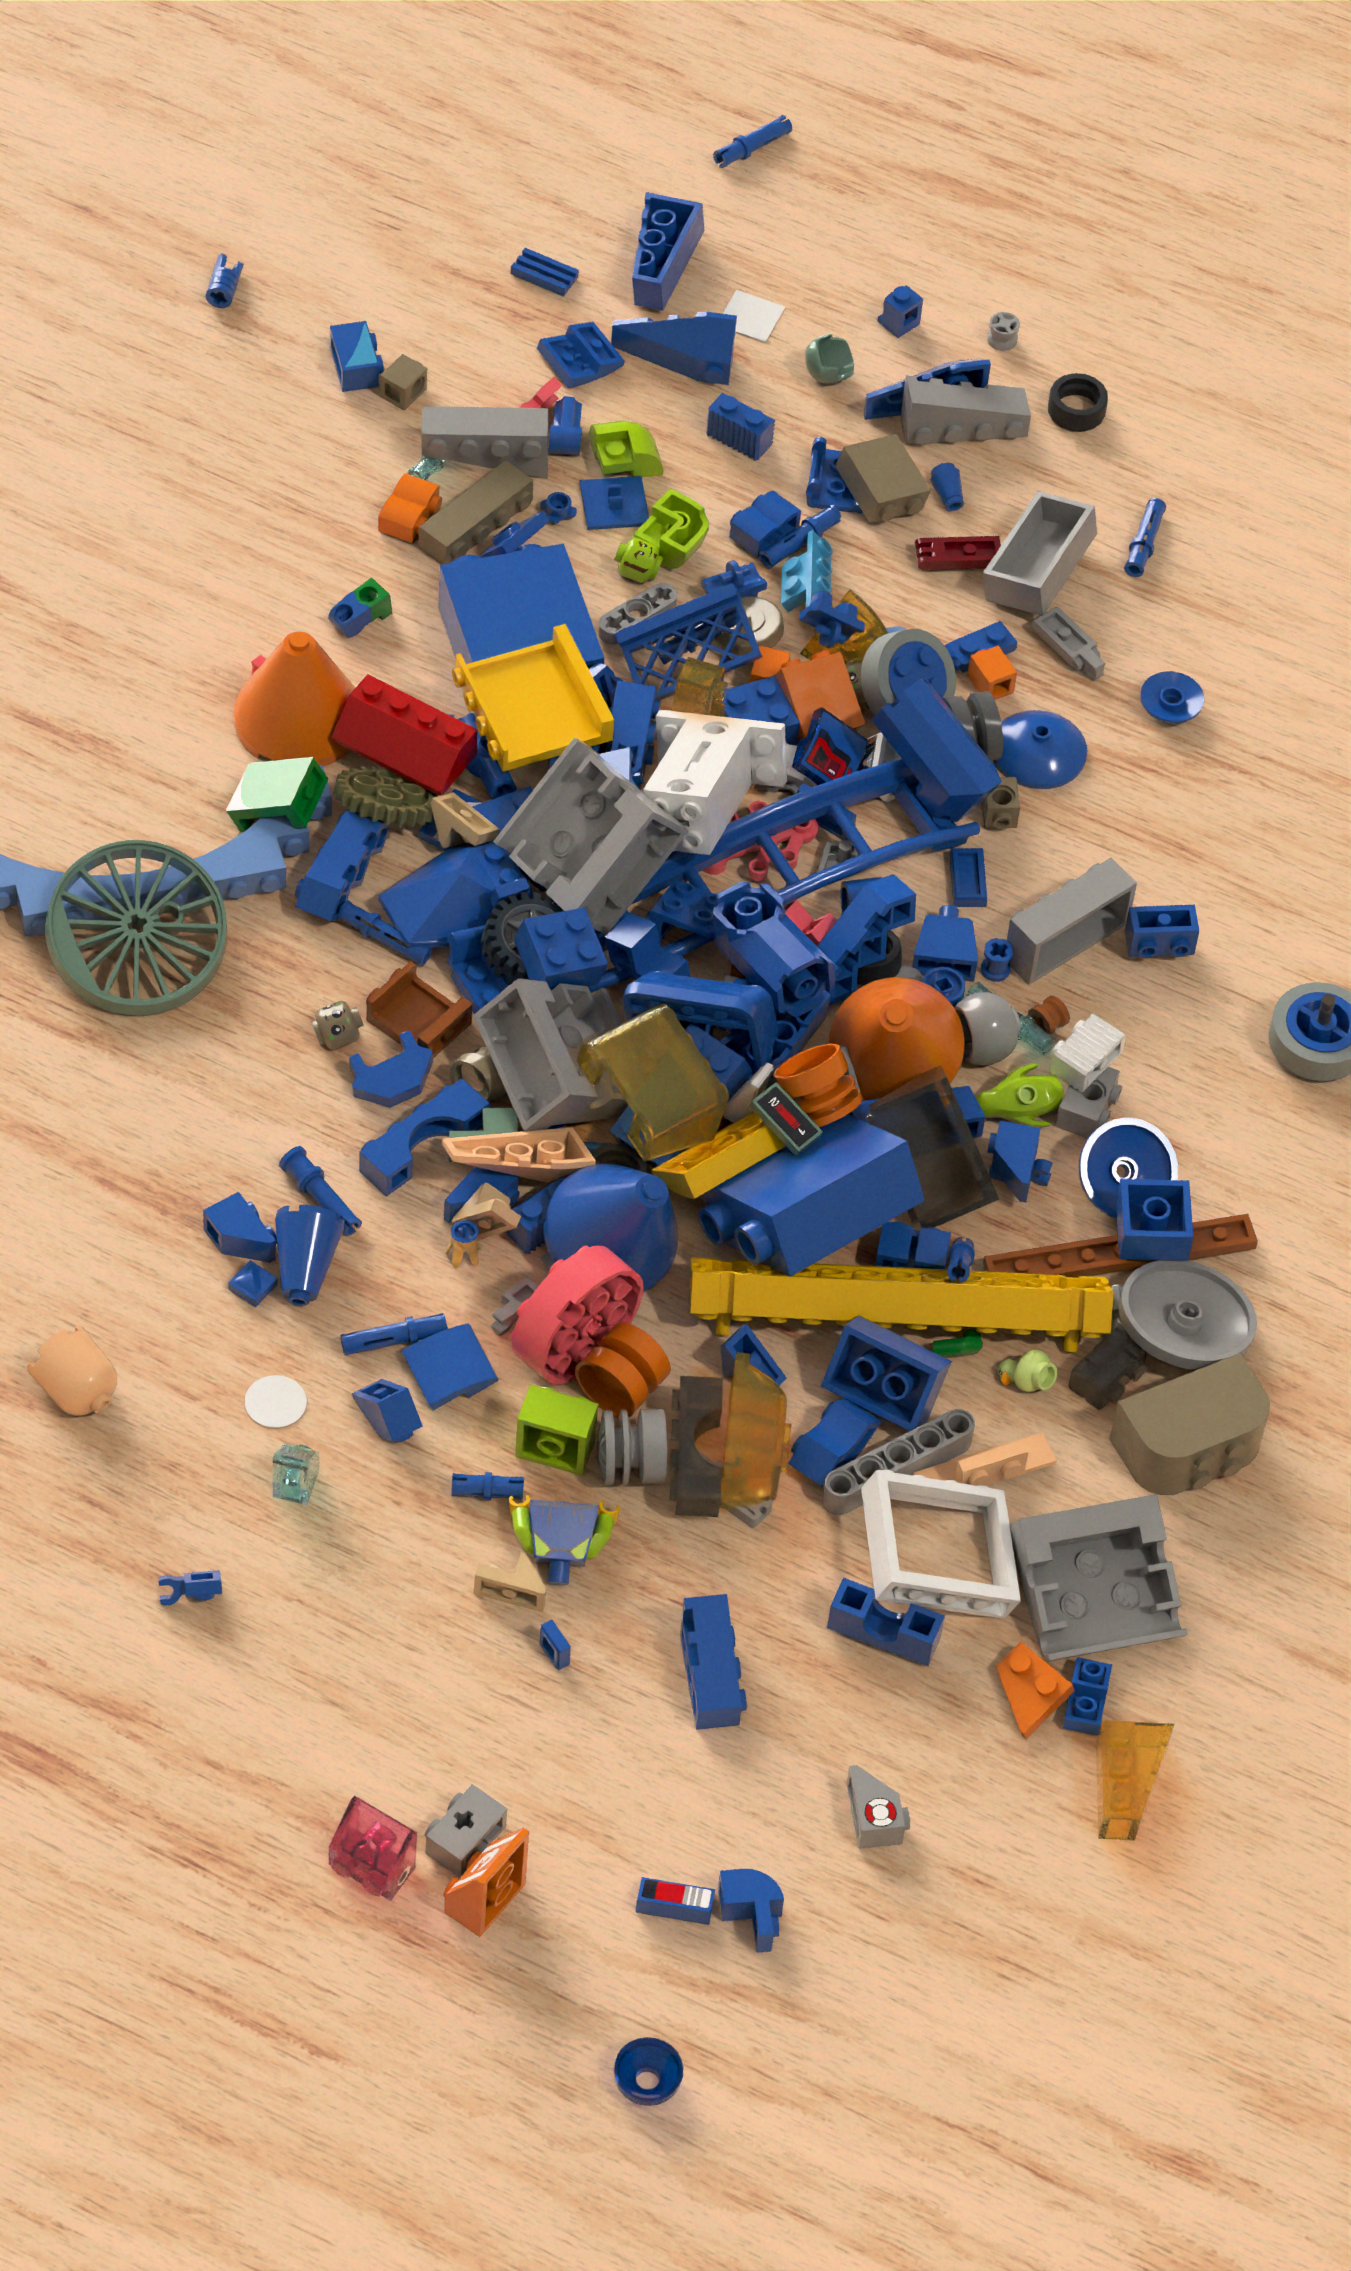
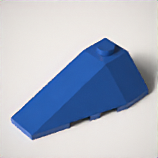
(888, 400)

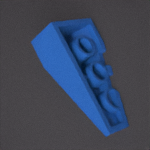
(689, 346)

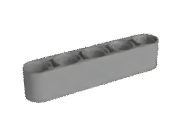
(907, 1448)

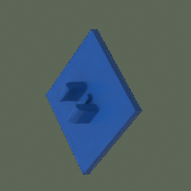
(614, 502)

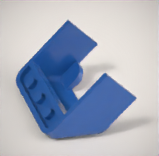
(708, 1003)

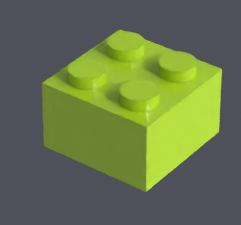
(556, 1429)

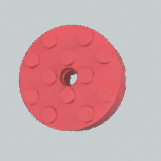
(575, 1311)

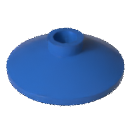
(1172, 697)

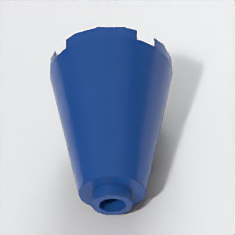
(305, 1250)

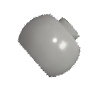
(988, 1027)

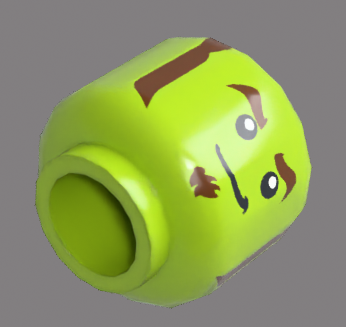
(638, 560)

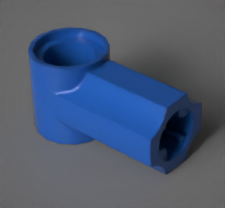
(566, 429)

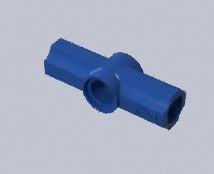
(482, 766)

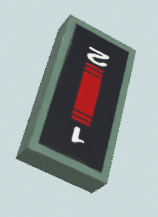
(786, 1119)

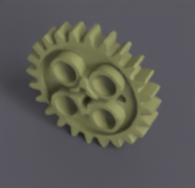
(384, 796)

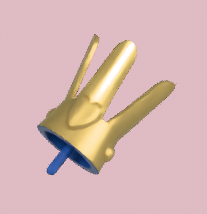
(464, 1237)

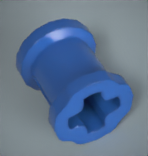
(996, 962)

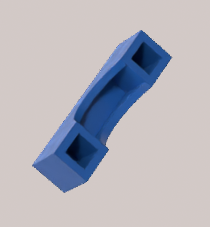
(389, 1160)

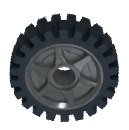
(502, 928)

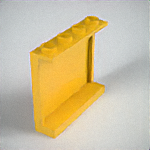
(534, 701)

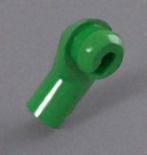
(966, 1345)

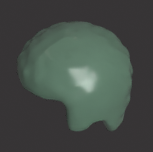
(829, 359)

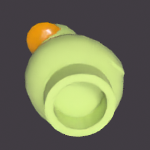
(1031, 1372)

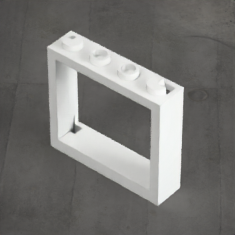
(930, 1590)

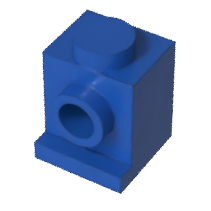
(901, 305)

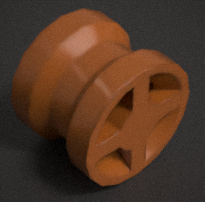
(1050, 1014)

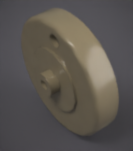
(765, 622)

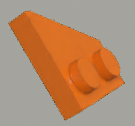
(1031, 1687)

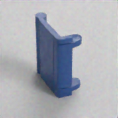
(826, 483)

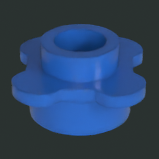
(558, 507)

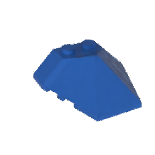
(448, 893)

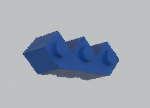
(340, 864)
(862, 930)
(637, 949)

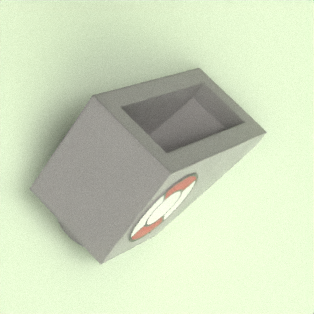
(875, 1810)

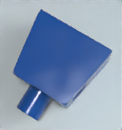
(948, 943)

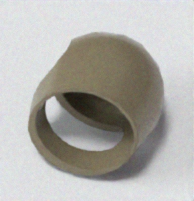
(485, 1072)

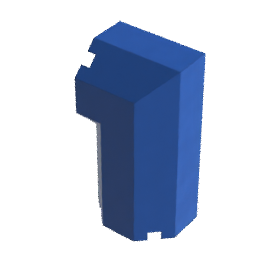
(939, 752)
(771, 948)

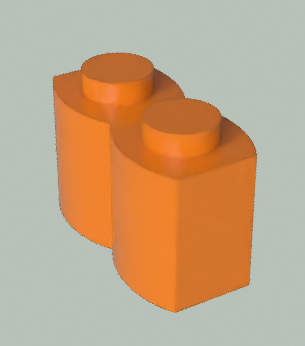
(409, 507)

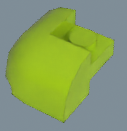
(625, 447)
(676, 527)

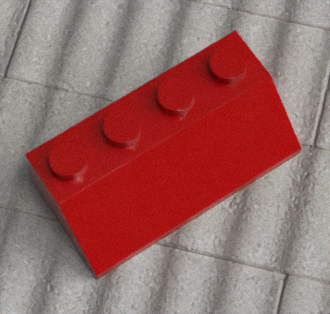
(405, 735)

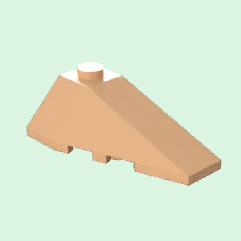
(527, 1154)

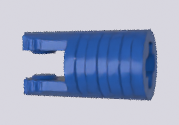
(223, 283)

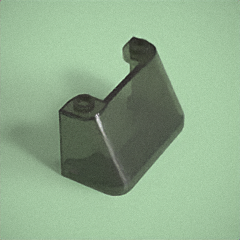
(940, 1145)

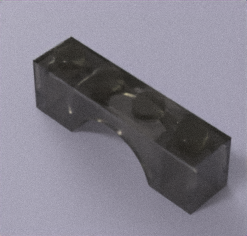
(697, 1481)

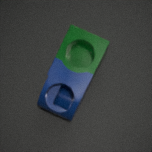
(361, 608)

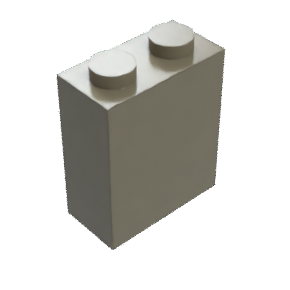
(883, 478)

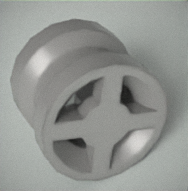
(1003, 331)

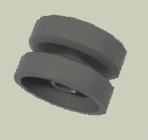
(981, 719)

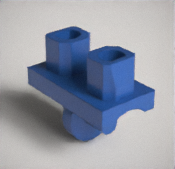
(744, 578)
(831, 623)

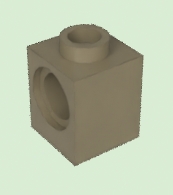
(403, 382)
(1002, 806)

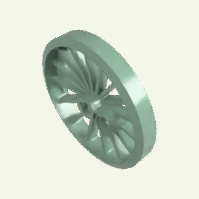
(66, 952)

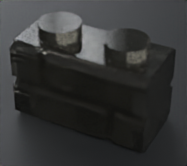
(1108, 1369)

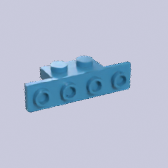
(807, 573)

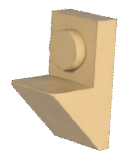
(460, 822)
(489, 1212)
(517, 1588)

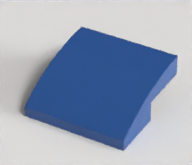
(580, 354)
(450, 1365)

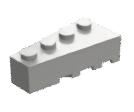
(962, 412)
(488, 436)

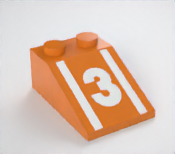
(489, 1882)

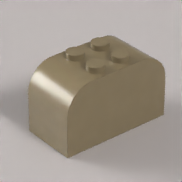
(1192, 1427)

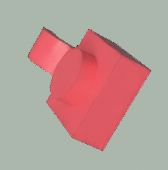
(545, 396)

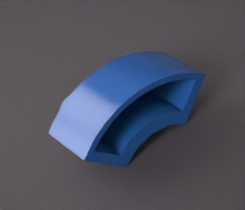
(834, 1440)

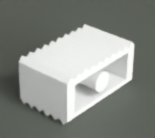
(1086, 1052)

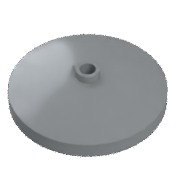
(1186, 1313)

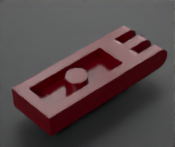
(956, 552)

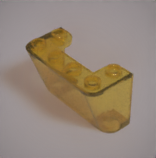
(661, 1079)

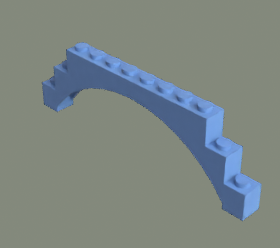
(239, 868)

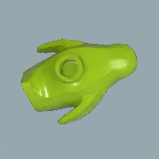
(1022, 1097)

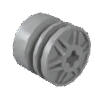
(633, 1446)

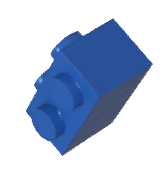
(1161, 931)

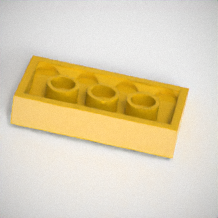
(720, 1159)

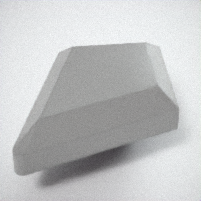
(835, 853)

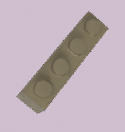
(476, 513)

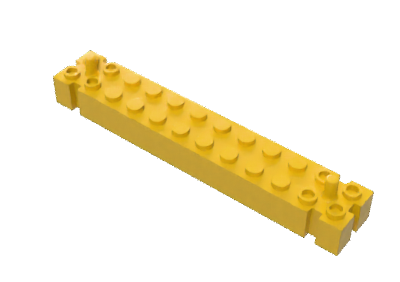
(902, 1296)

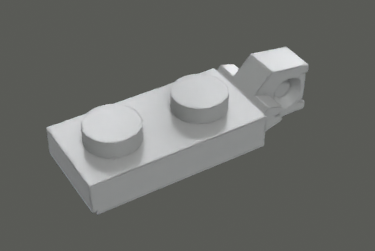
(1070, 642)

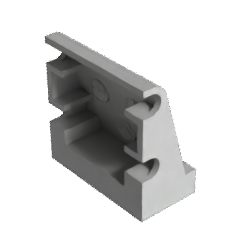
(590, 836)
(535, 1049)
(1097, 1577)

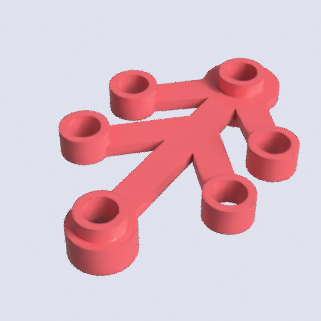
(797, 836)

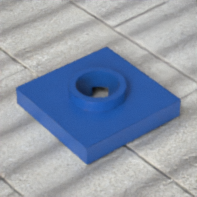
(515, 535)

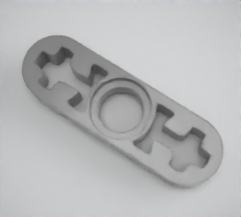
(642, 601)

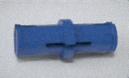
(487, 1486)

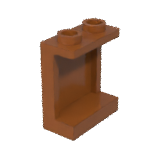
(416, 1007)

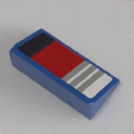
(675, 1900)

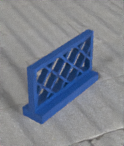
(682, 619)

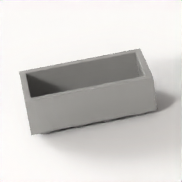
(1040, 553)
(1070, 920)

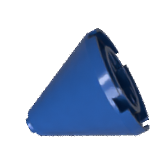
(614, 1210)

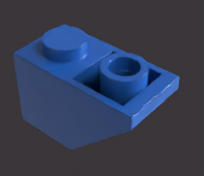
(238, 1230)

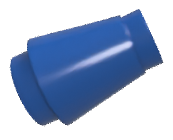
(948, 486)

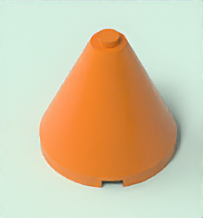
(293, 703)
(897, 1033)

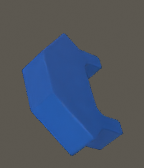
(394, 1078)

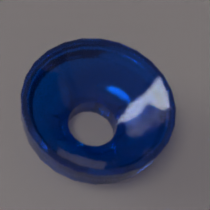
(648, 2056)

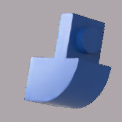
(752, 1896)

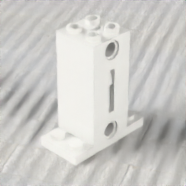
(708, 769)

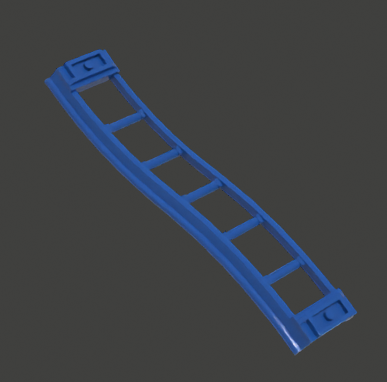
(480, 984)

